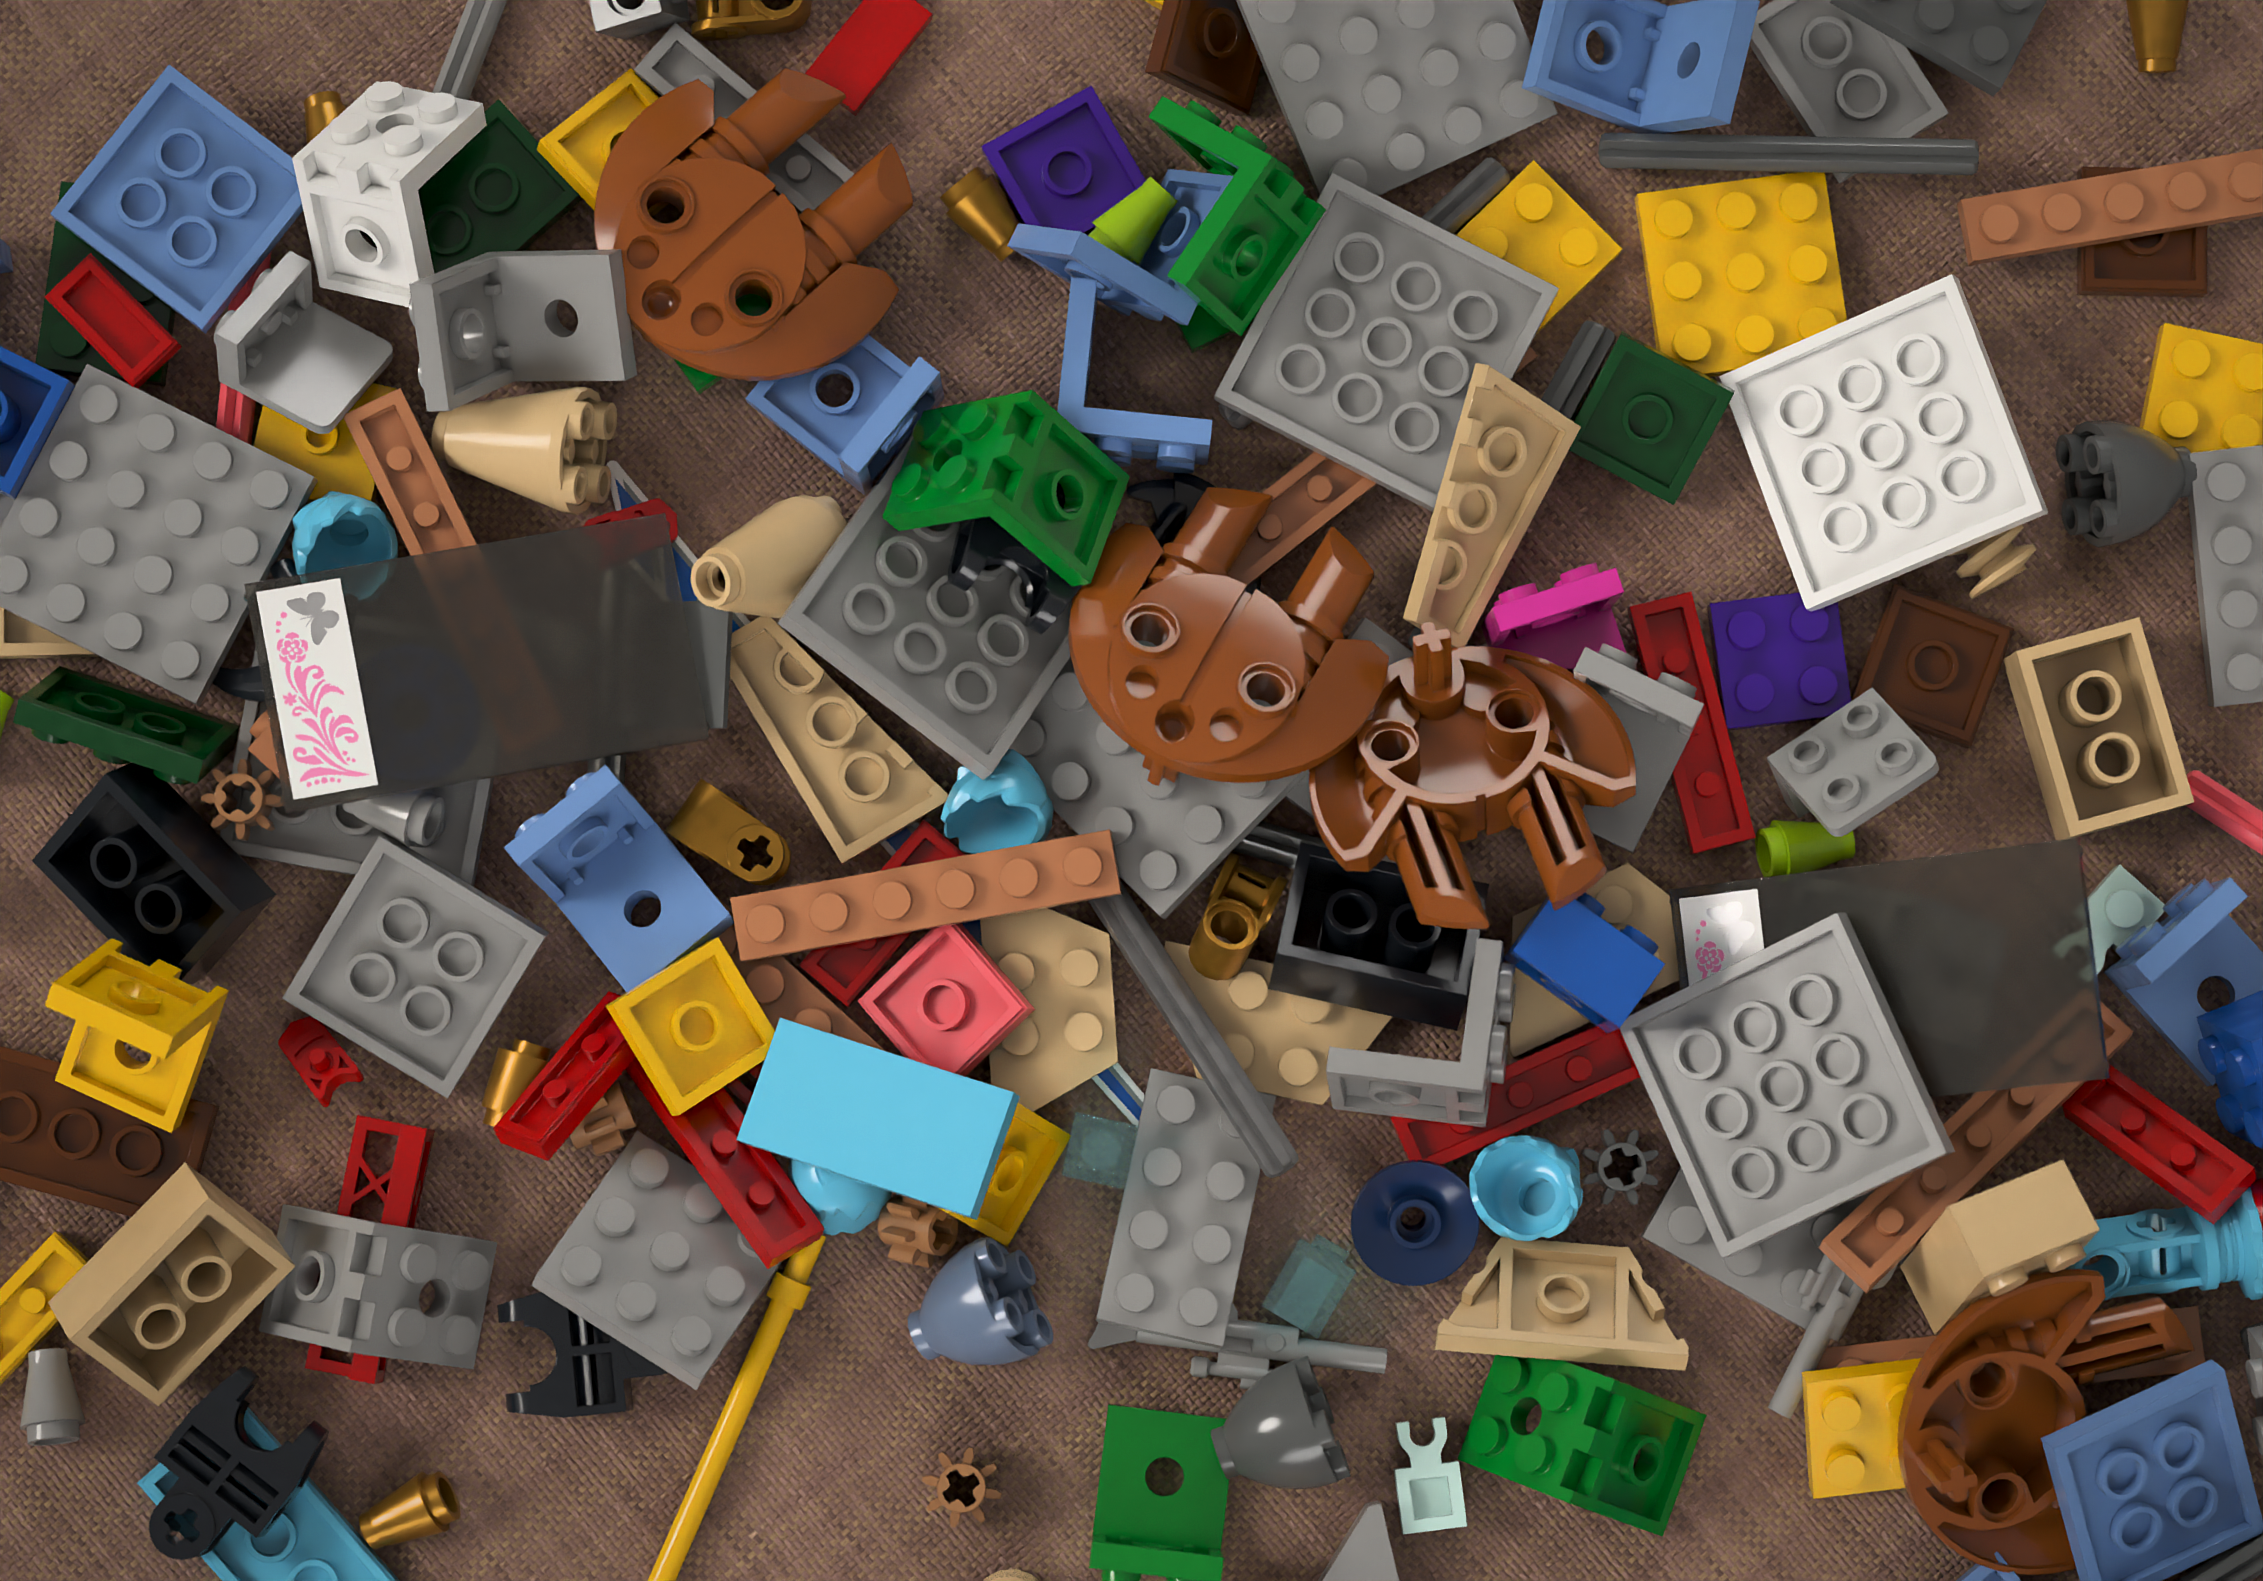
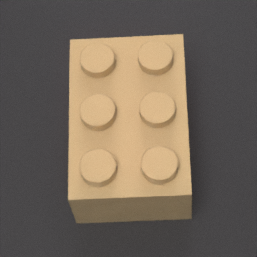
(2098, 729)
(1999, 1241)
(171, 1284)

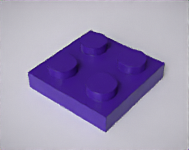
(1064, 165)
(1777, 661)

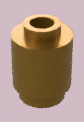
(510, 1077)

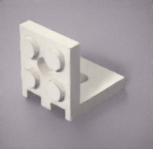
(367, 178)

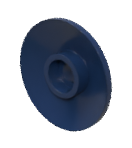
(1420, 1251)

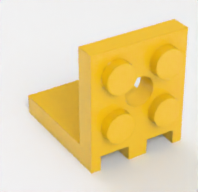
(147, 1008)

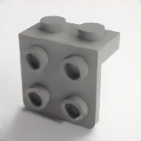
(297, 352)
(1852, 765)

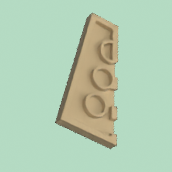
(1488, 495)
(834, 752)

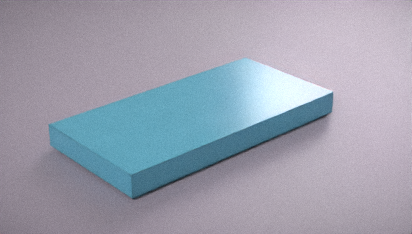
(878, 1118)
(303, 1545)

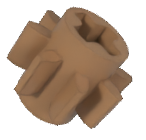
(226, 802)
(606, 1122)
(916, 1231)
(958, 1504)

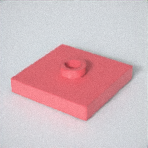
(946, 1002)

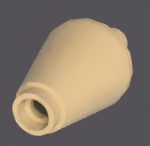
(534, 445)
(769, 557)

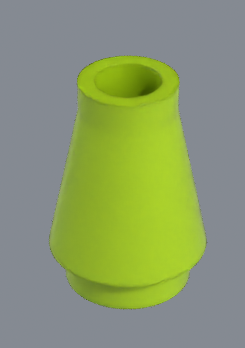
(1134, 221)
(1799, 847)

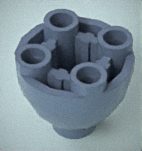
(981, 1308)

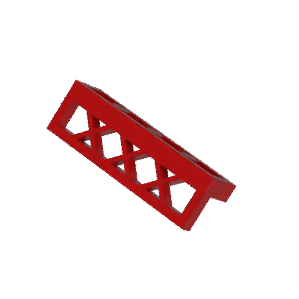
(400, 1209)

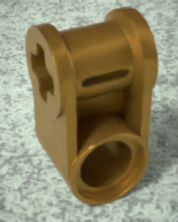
(746, 18)
(723, 831)
(1237, 911)

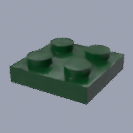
(1649, 418)

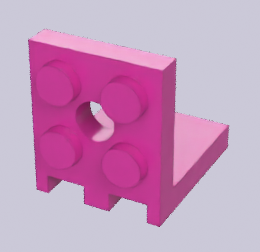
(1560, 619)

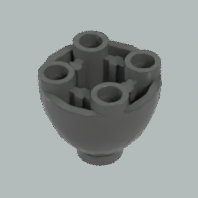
(2119, 480)
(1282, 1432)

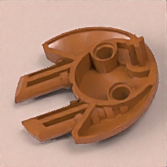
(744, 236)
(1222, 648)
(1471, 748)
(1989, 1426)

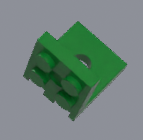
(1257, 212)
(1005, 463)
(1584, 1439)
(1152, 1532)

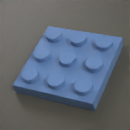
(184, 199)
(2155, 1480)

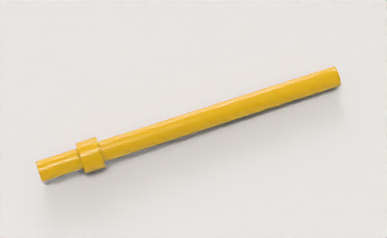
(787, 1294)

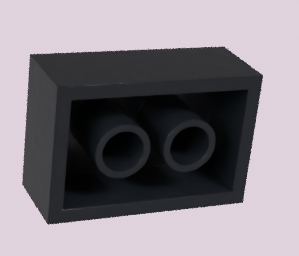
(153, 873)
(1362, 946)

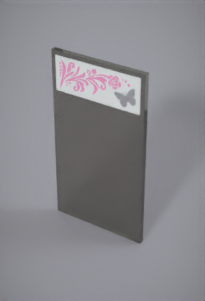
(475, 662)
(1971, 950)

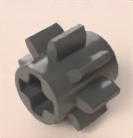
(1635, 1175)

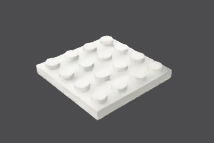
(1883, 444)

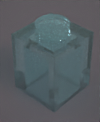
(1100, 1150)
(1309, 1284)

